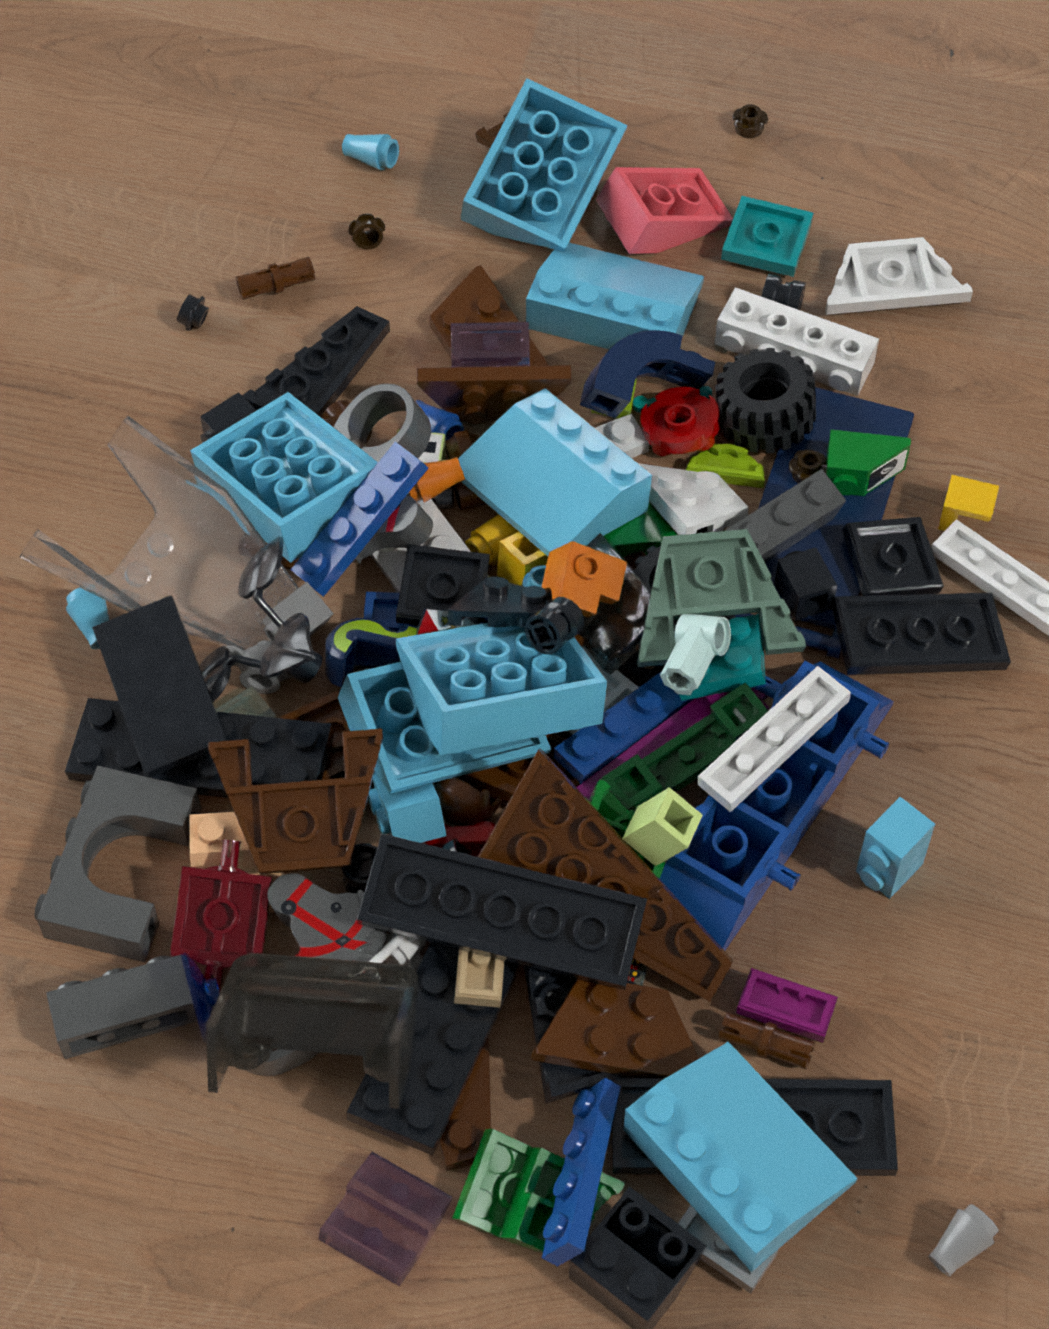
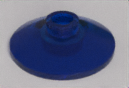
(202, 991)

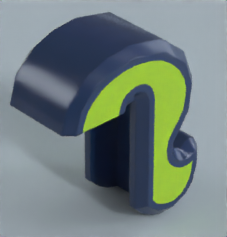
(362, 644)

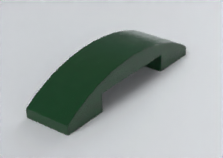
(687, 754)

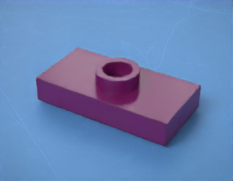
(787, 1005)

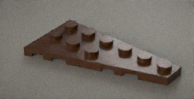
(563, 835)

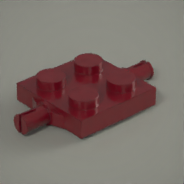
(220, 913)

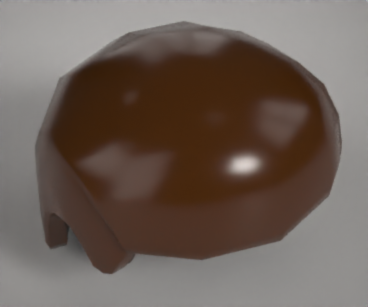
(465, 804)

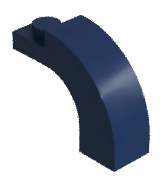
(642, 355)

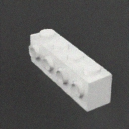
(834, 352)

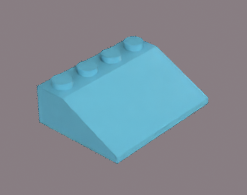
(542, 169)
(608, 296)
(285, 471)
(554, 474)
(494, 688)
(407, 756)
(737, 1153)

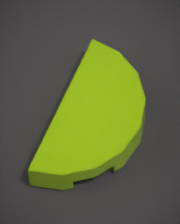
(731, 464)

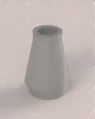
(964, 1239)

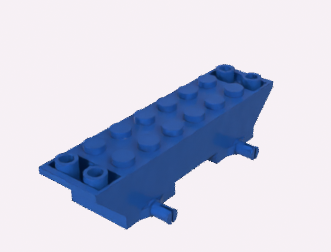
(746, 849)

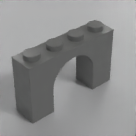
(112, 808)

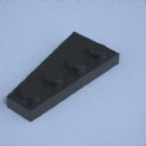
(328, 366)
(546, 996)

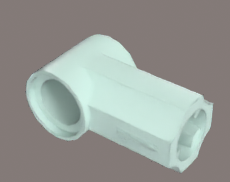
(696, 644)

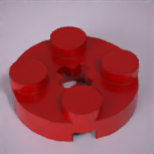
(694, 434)

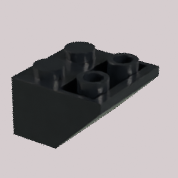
(636, 1261)

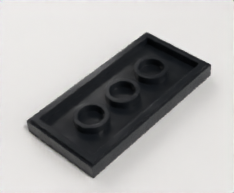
(920, 633)
(159, 686)

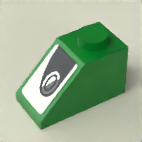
(864, 460)

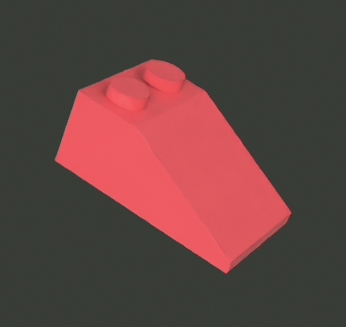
(661, 207)

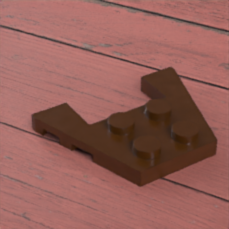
(303, 821)

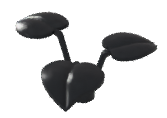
(291, 647)

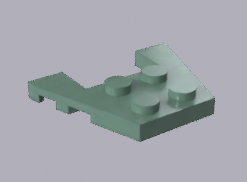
(713, 577)

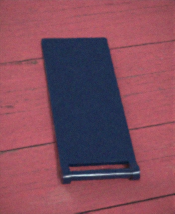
(845, 414)

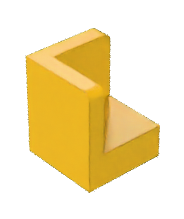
(968, 499)

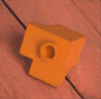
(584, 576)

